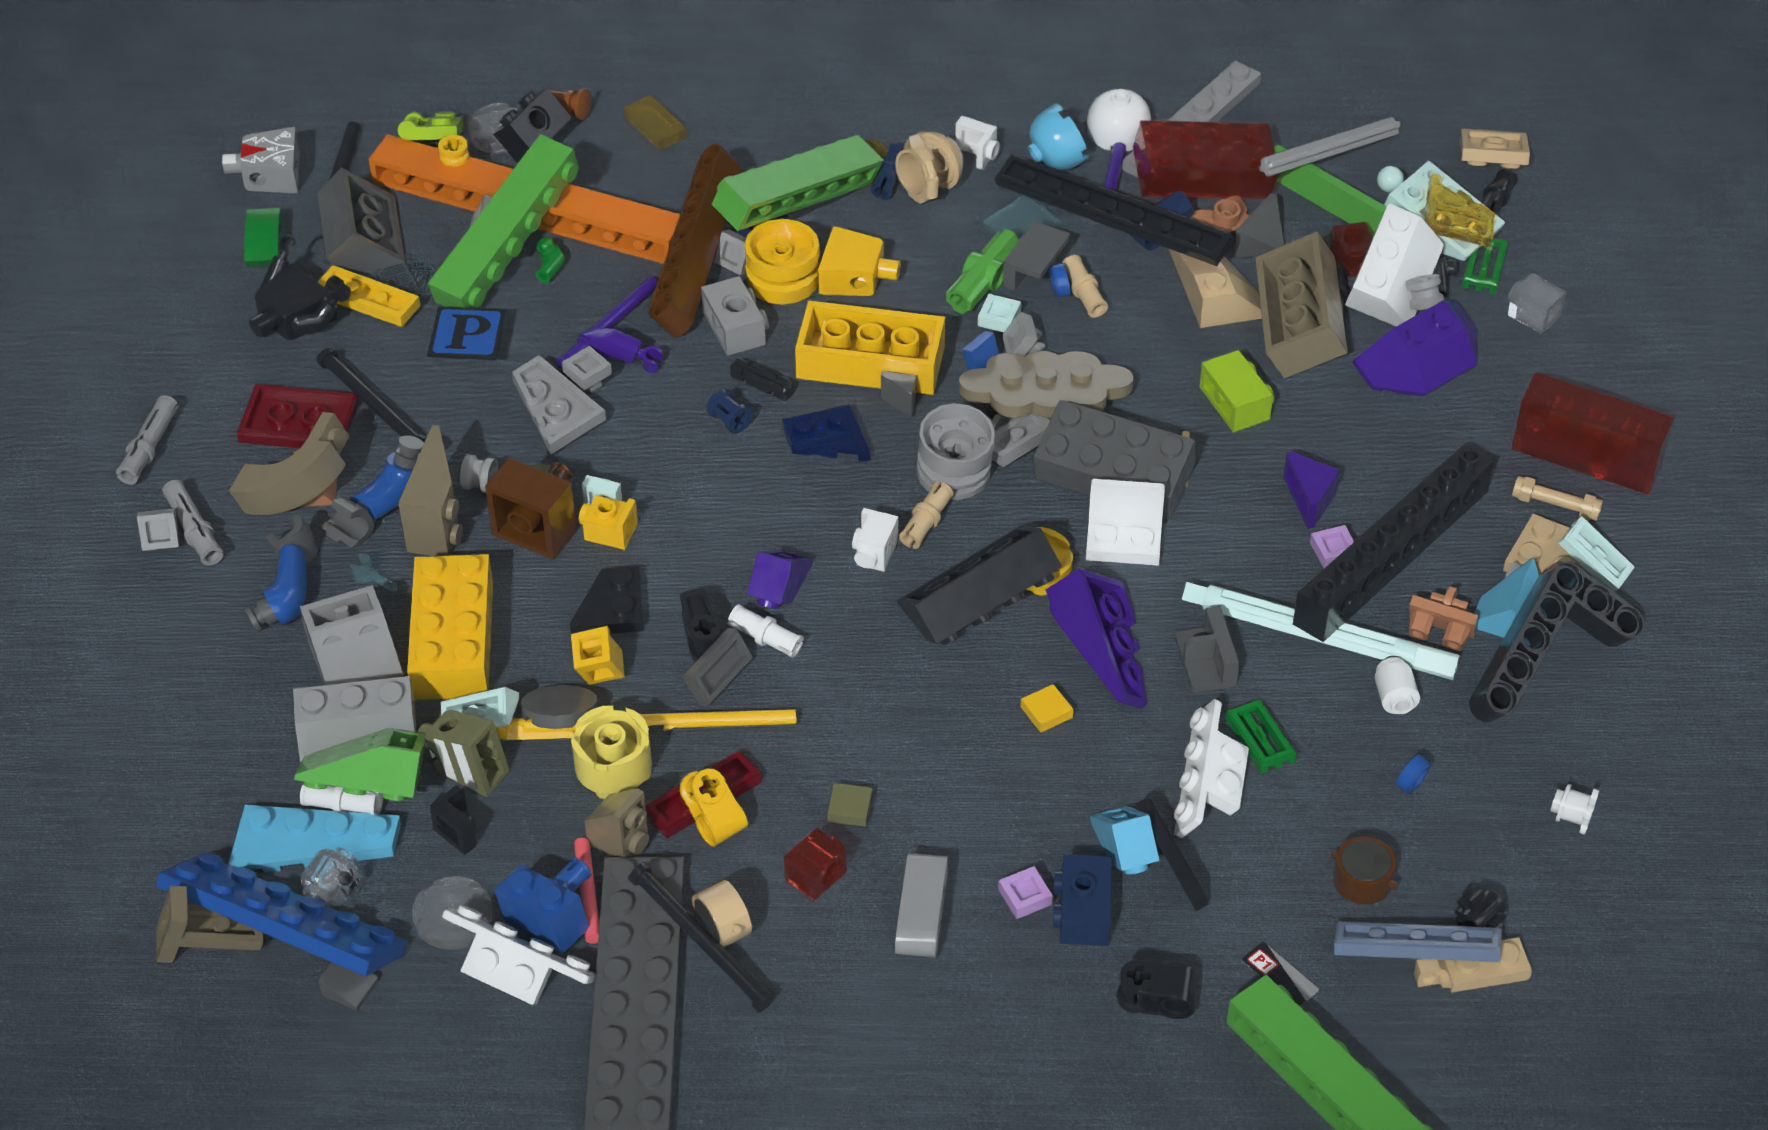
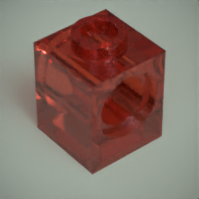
(1350, 245)
(815, 864)

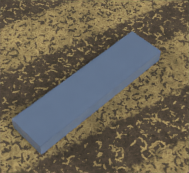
(1418, 941)

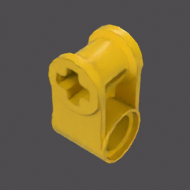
(715, 810)

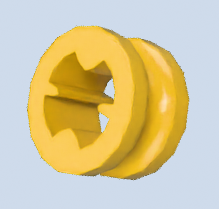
(453, 150)

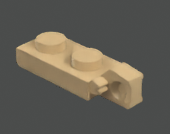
(1475, 974)

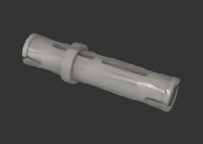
(142, 448)
(196, 530)

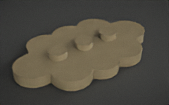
(1037, 381)

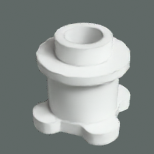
(1574, 806)

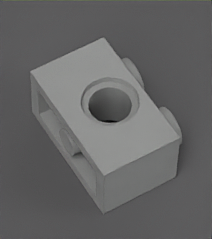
(734, 315)

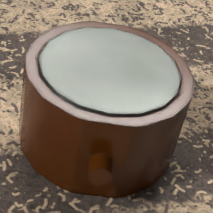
(1364, 870)

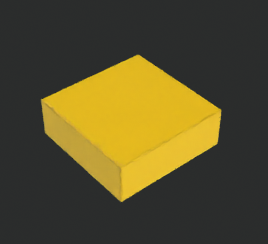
(1047, 708)

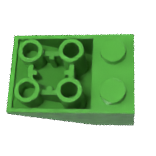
(376, 762)

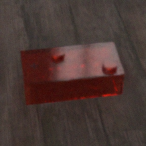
(1592, 433)

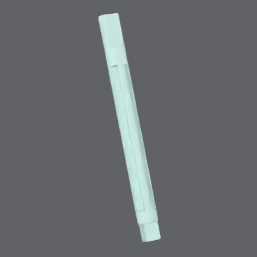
(1347, 637)

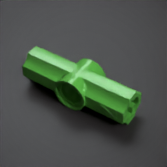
(981, 272)

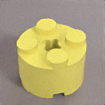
(611, 750)

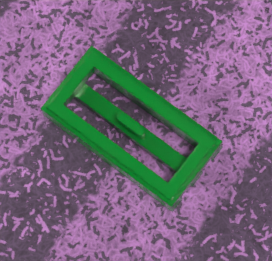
(1481, 280)
(1272, 758)

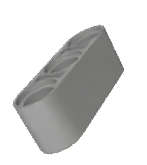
(921, 905)

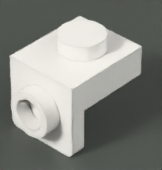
(977, 139)

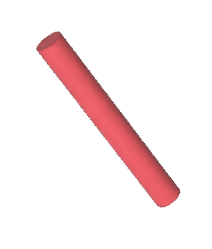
(588, 891)

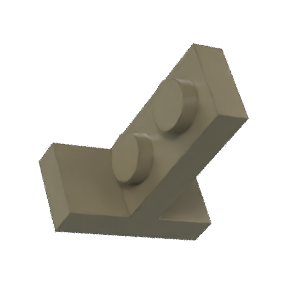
(198, 927)

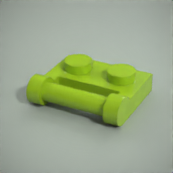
(433, 128)

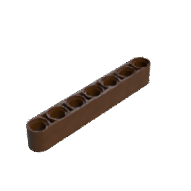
(692, 244)

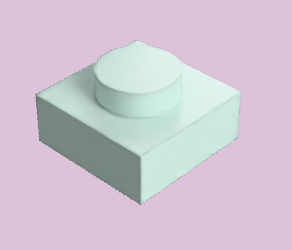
(998, 312)
(602, 487)

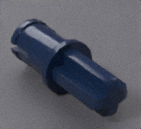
(887, 173)

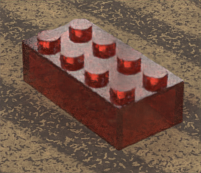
(1203, 159)

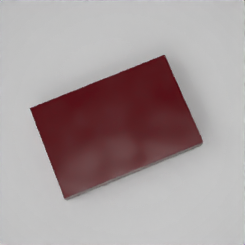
(289, 414)

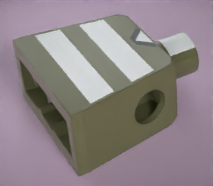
(466, 750)

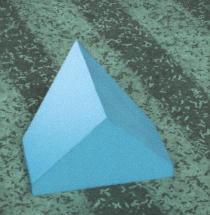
(1502, 602)

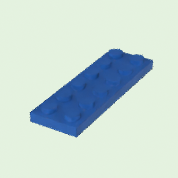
(284, 914)

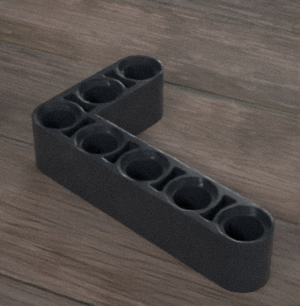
(1541, 631)

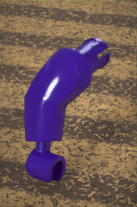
(616, 345)

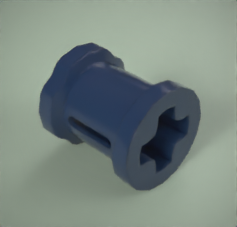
(729, 411)

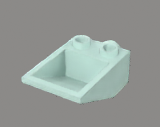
(1412, 196)

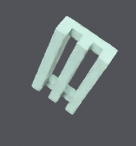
(1596, 559)

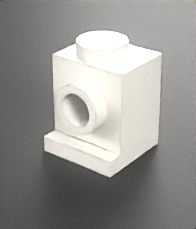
(875, 539)

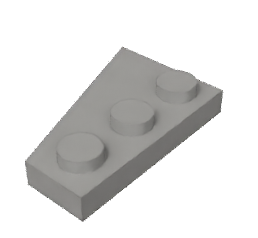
(555, 403)

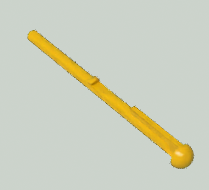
(523, 730)

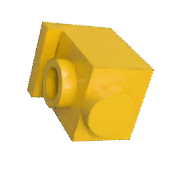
(609, 521)
(597, 656)

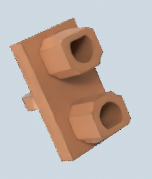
(1445, 613)

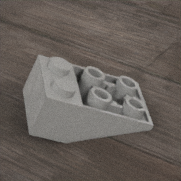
(350, 638)

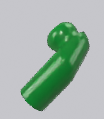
(551, 257)

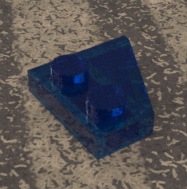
(826, 433)

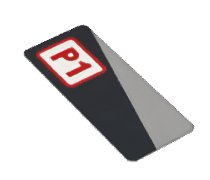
(1270, 963)

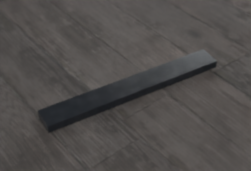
(1115, 210)

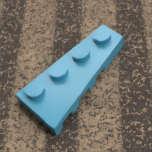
(291, 836)

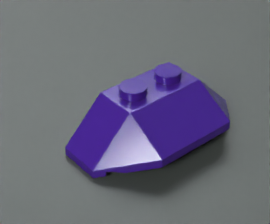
(1421, 352)

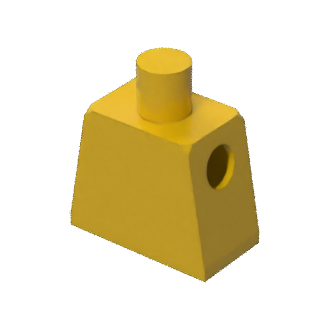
(854, 264)

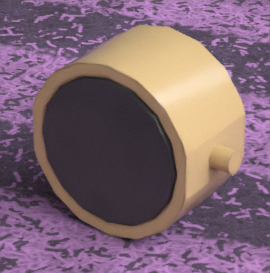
(722, 913)

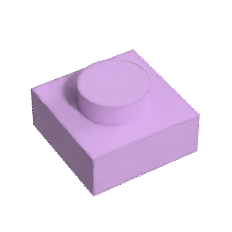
(1330, 543)
(1025, 892)

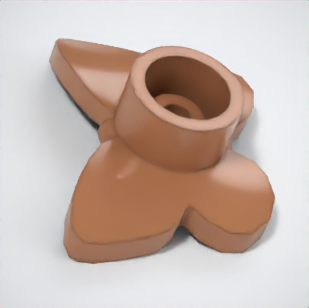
(1227, 214)

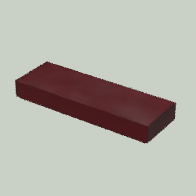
(670, 811)

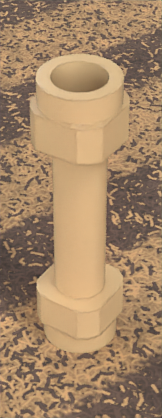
(1588, 506)

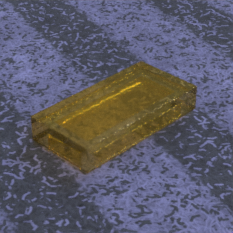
(654, 122)

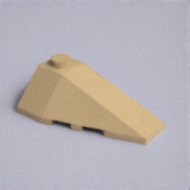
(1217, 292)

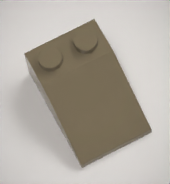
(429, 502)

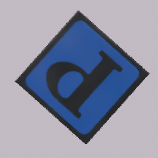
(467, 333)

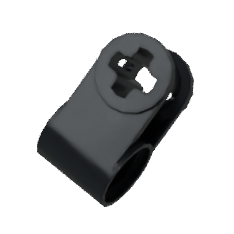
(1160, 989)

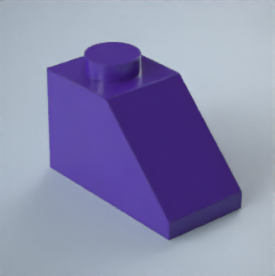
(777, 577)

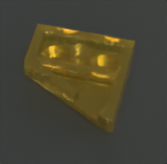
(1457, 215)

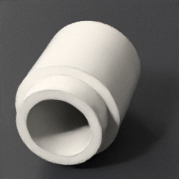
(1396, 686)

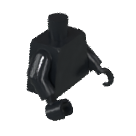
(293, 300)

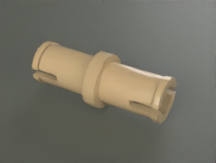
(1085, 286)
(926, 515)

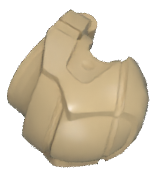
(928, 162)

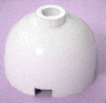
(1116, 118)

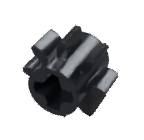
(1480, 910)

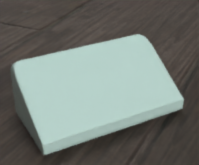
(492, 704)

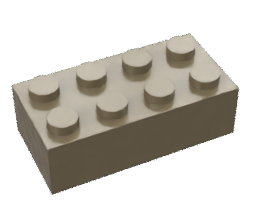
(1301, 305)

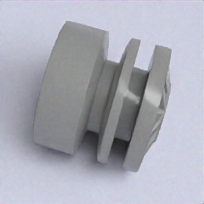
(955, 449)

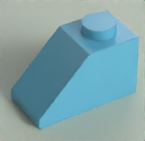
(1126, 838)

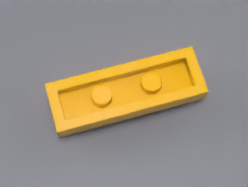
(375, 297)

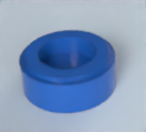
(1059, 280)
(1413, 774)

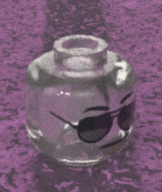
(331, 876)

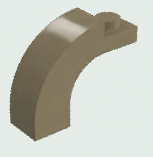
(296, 479)

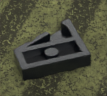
(612, 602)

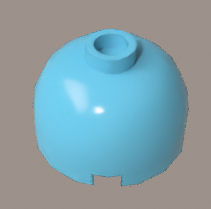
(1056, 140)

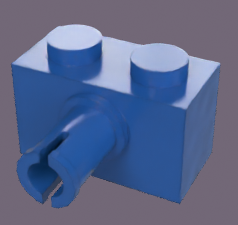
(546, 906)

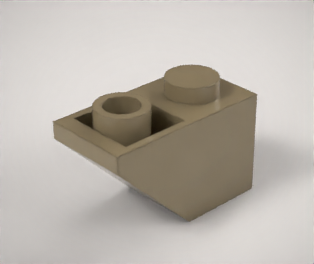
(619, 824)

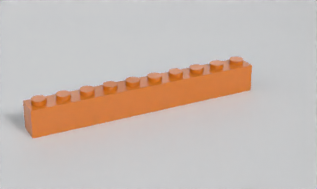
(577, 214)

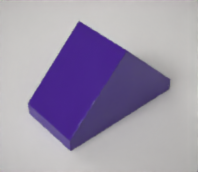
(1311, 486)

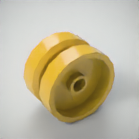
(782, 261)

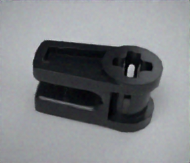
(699, 621)

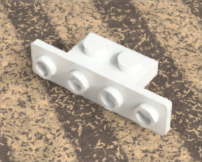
(1212, 771)
(511, 962)

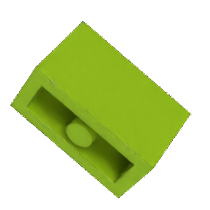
(1236, 390)

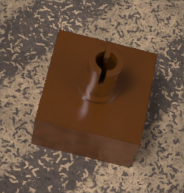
(532, 507)

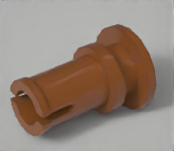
(575, 102)

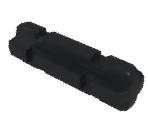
(761, 379)

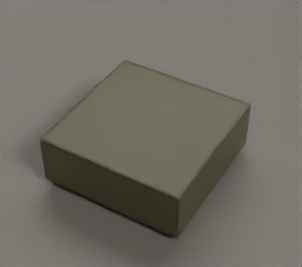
(849, 804)

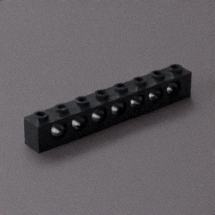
(1392, 543)

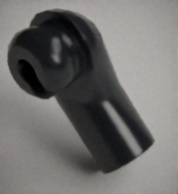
(1445, 269)

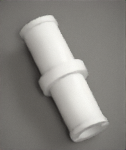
(765, 631)
(338, 800)

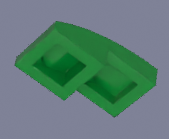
(262, 236)

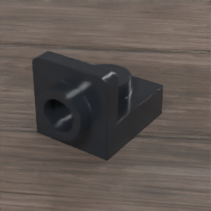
(452, 820)

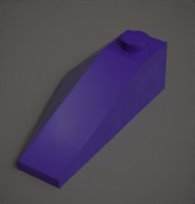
(1098, 622)

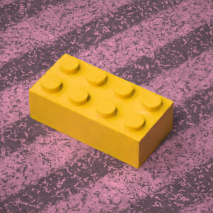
(860, 342)
(450, 626)

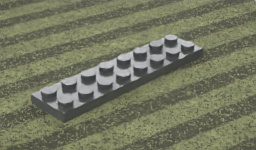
(634, 1000)

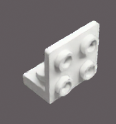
(1125, 521)

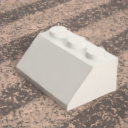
(1399, 251)

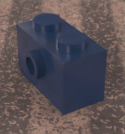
(1085, 900)

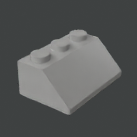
(351, 710)

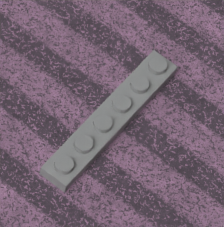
(1212, 101)

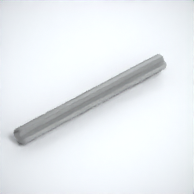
(1329, 146)

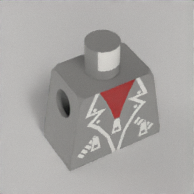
(267, 161)

